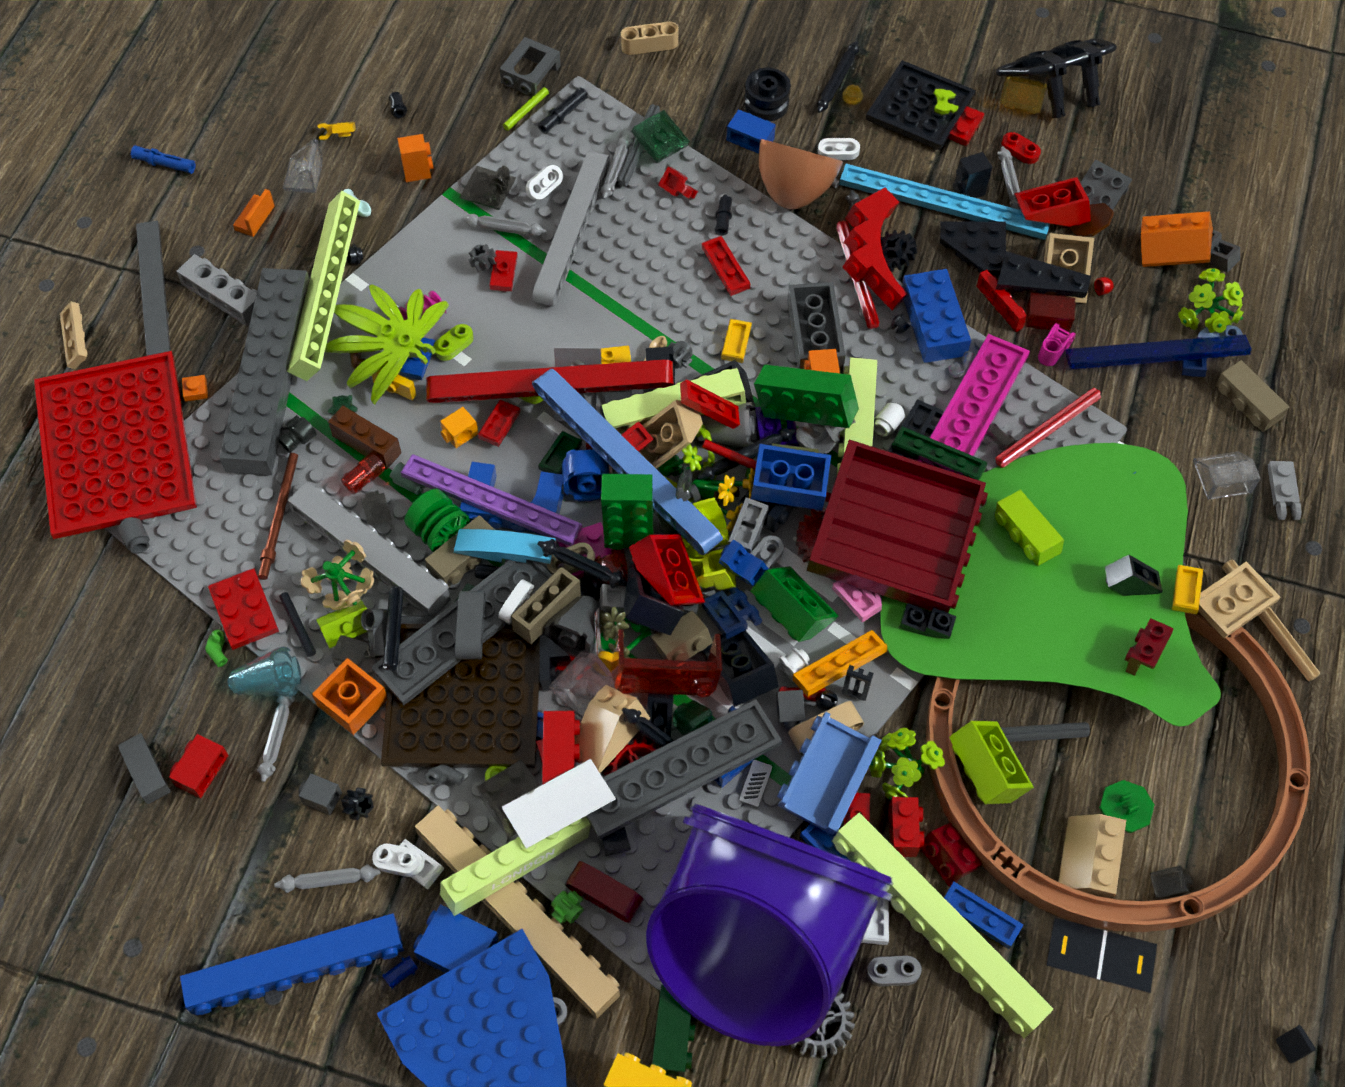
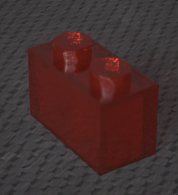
(1047, 310)

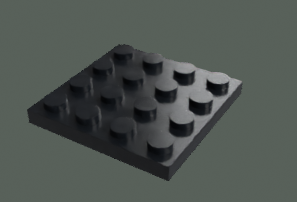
(909, 104)

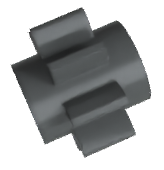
(482, 257)
(682, 354)

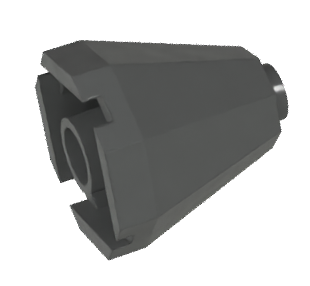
(574, 626)

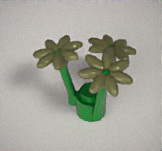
(614, 622)

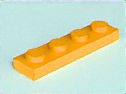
(836, 664)

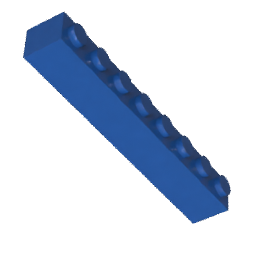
(291, 964)

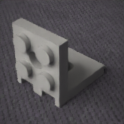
(587, 352)

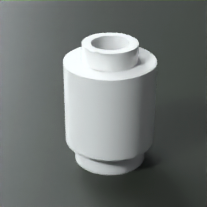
(888, 419)

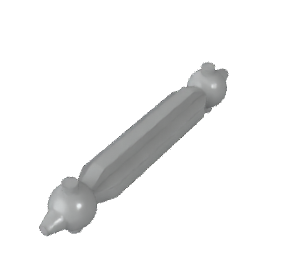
(615, 166)
(1009, 175)
(504, 225)
(275, 737)
(327, 878)

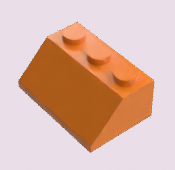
(1176, 239)

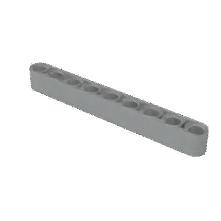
(570, 229)

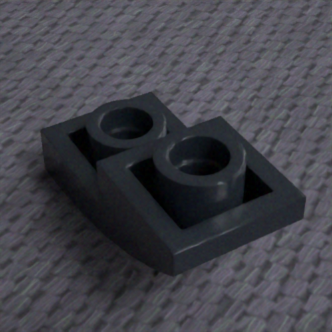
(927, 623)

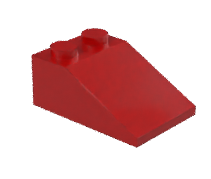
(1056, 203)
(667, 568)

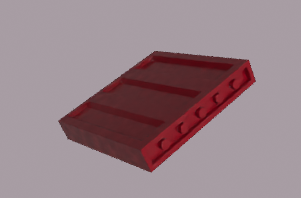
(898, 528)

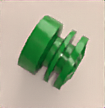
(435, 518)

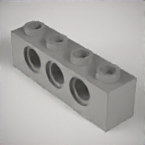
(218, 288)

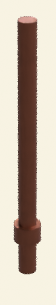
(268, 554)

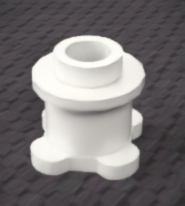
(793, 662)

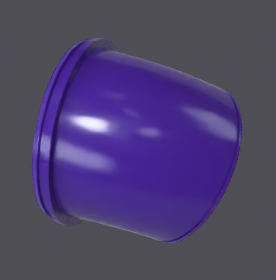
(759, 929)

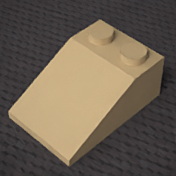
(1070, 253)
(603, 727)

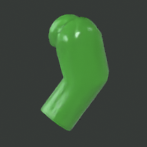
(214, 648)

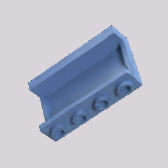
(827, 773)

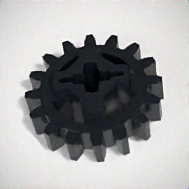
(898, 249)

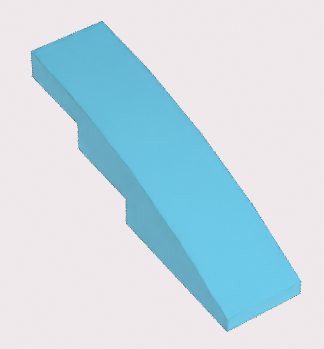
(501, 545)

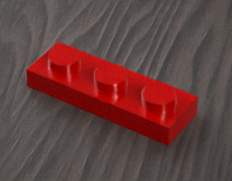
(726, 265)
(1001, 300)
(709, 404)

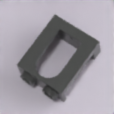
(543, 55)

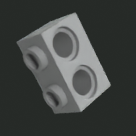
(749, 524)

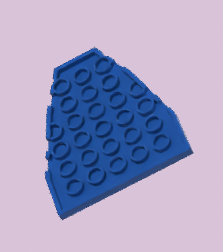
(482, 1023)

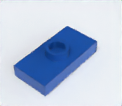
(414, 367)

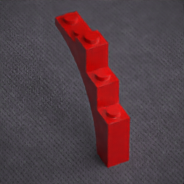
(864, 241)

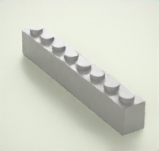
(382, 557)

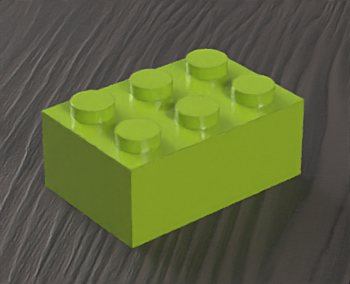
(990, 762)

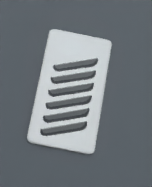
(755, 783)

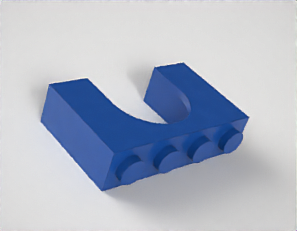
(548, 495)

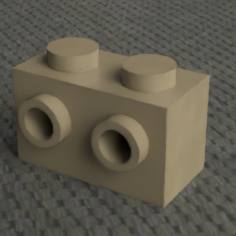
(685, 641)

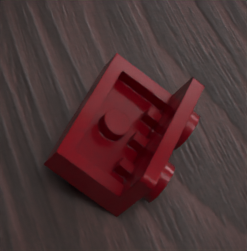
(1149, 646)
(949, 854)

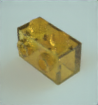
(1023, 94)

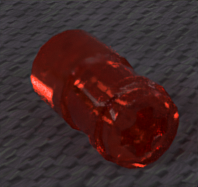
(366, 471)

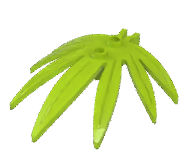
(395, 337)

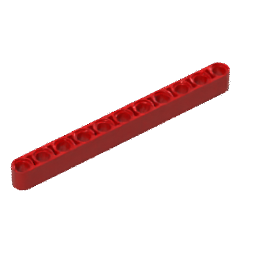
(519, 382)

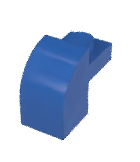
(742, 563)

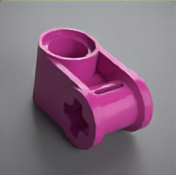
(1055, 345)

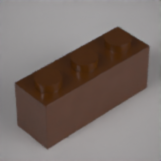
(364, 436)

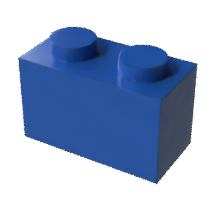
(749, 130)

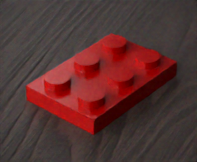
(243, 609)

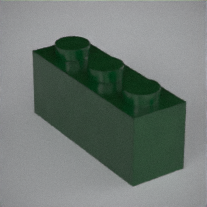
(672, 1036)

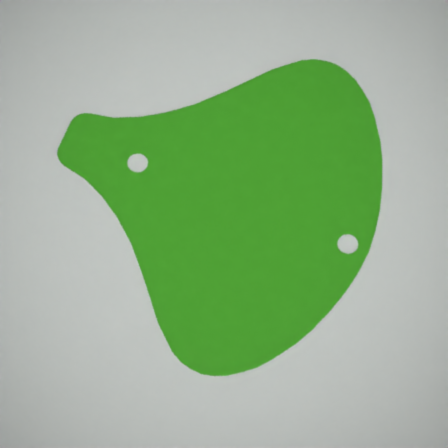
(1062, 616)

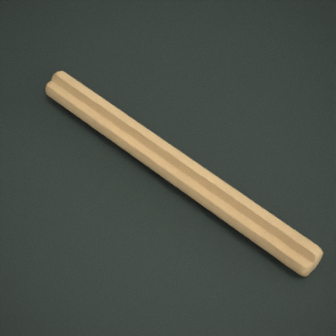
(1283, 636)

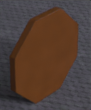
(1101, 218)

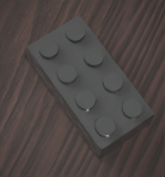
(815, 320)

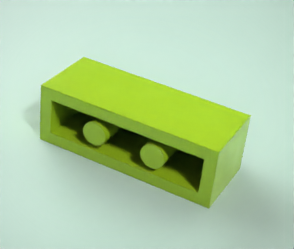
(1028, 528)

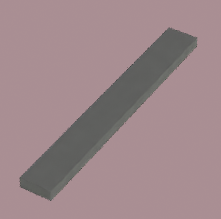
(153, 288)

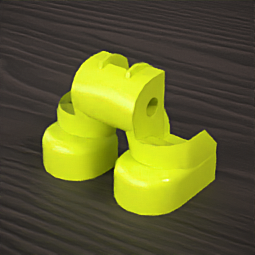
(707, 565)

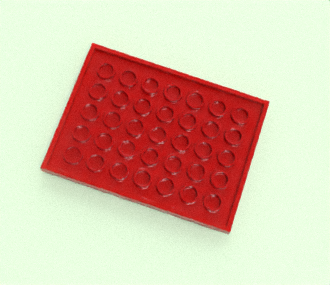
(113, 444)

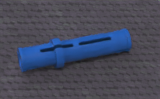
(155, 157)

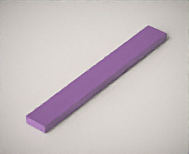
(492, 500)

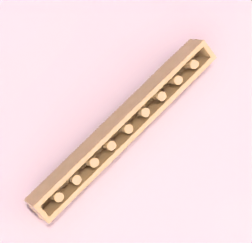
(518, 912)

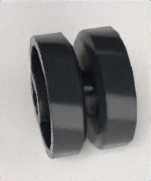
(767, 94)

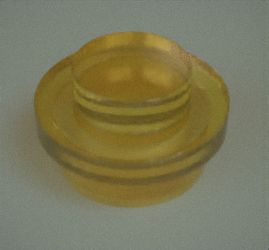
(852, 95)

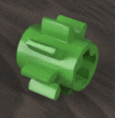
(567, 907)

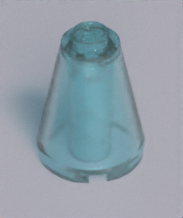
(267, 675)

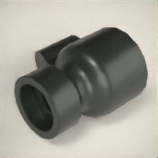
(300, 432)

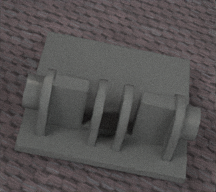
(1104, 184)

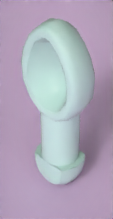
(364, 208)

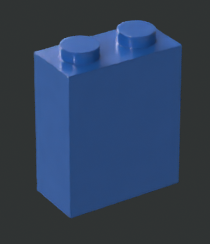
(452, 940)

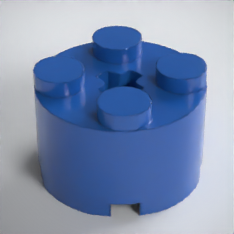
(583, 474)

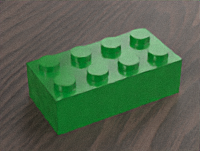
(806, 396)
(626, 509)

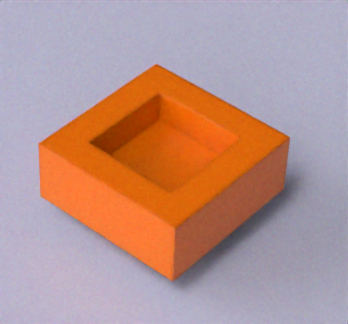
(194, 388)

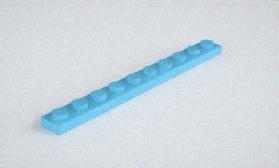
(942, 200)

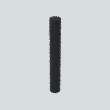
(297, 624)

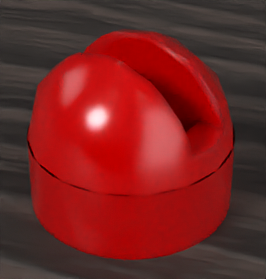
(1103, 285)

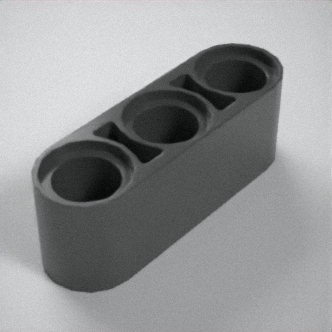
(470, 625)

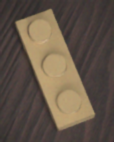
(73, 335)

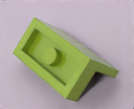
(342, 622)

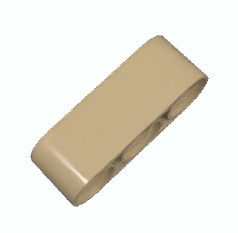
(649, 38)
(843, 713)

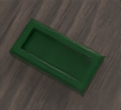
(556, 454)

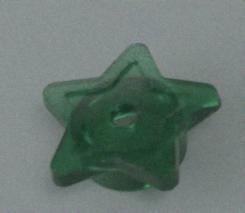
(342, 401)

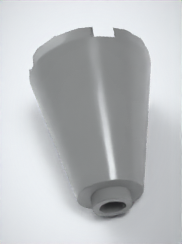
(740, 436)

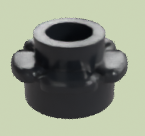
(354, 255)

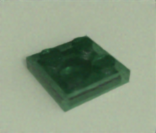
(660, 136)

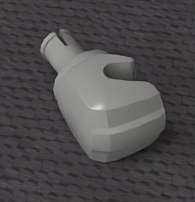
(819, 437)

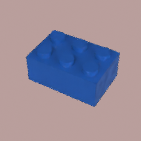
(791, 477)

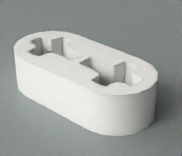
(517, 598)

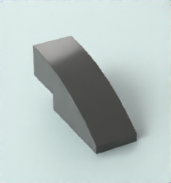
(1223, 254)
(144, 768)

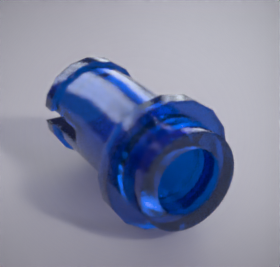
(400, 972)

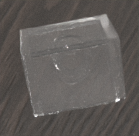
(304, 169)

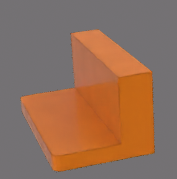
(254, 213)

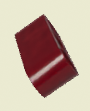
(604, 891)

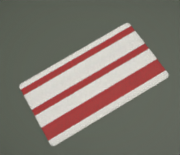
(597, 631)

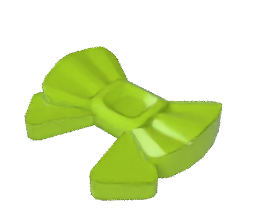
(942, 105)

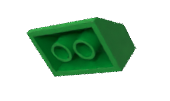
(793, 603)

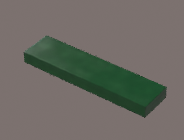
(938, 454)

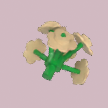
(336, 572)

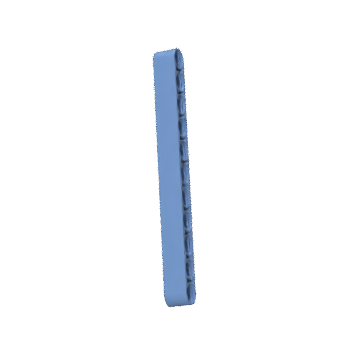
(626, 459)

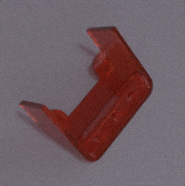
(666, 676)

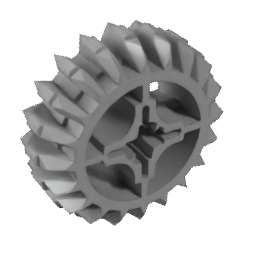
(821, 1044)

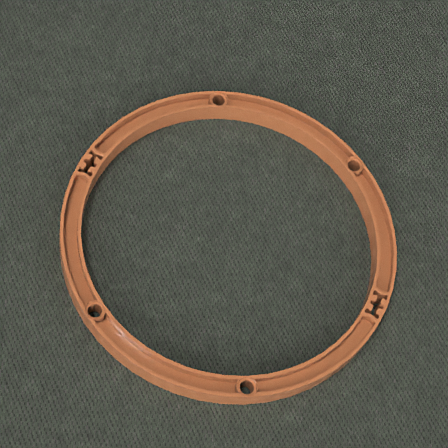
(1156, 914)

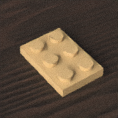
(1236, 599)

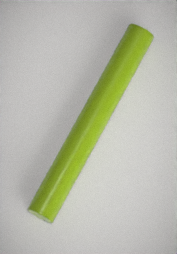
(525, 108)

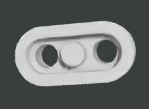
(839, 148)
(542, 183)
(395, 860)

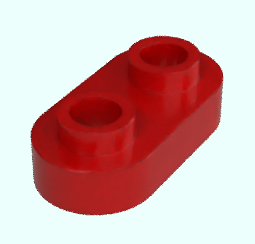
(1021, 147)

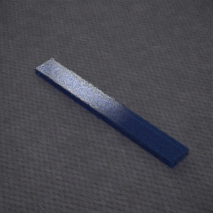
(1158, 351)

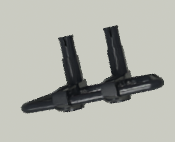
(1053, 65)

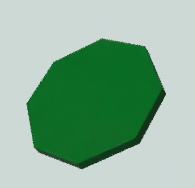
(1128, 802)

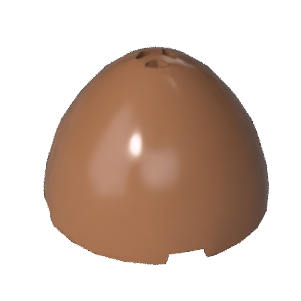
(795, 175)

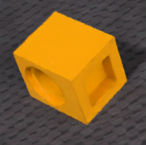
(458, 427)

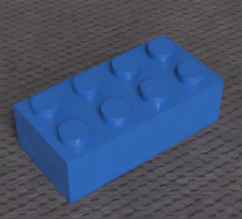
(935, 316)

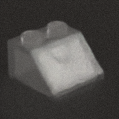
(1227, 474)
(581, 682)

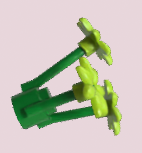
(674, 464)

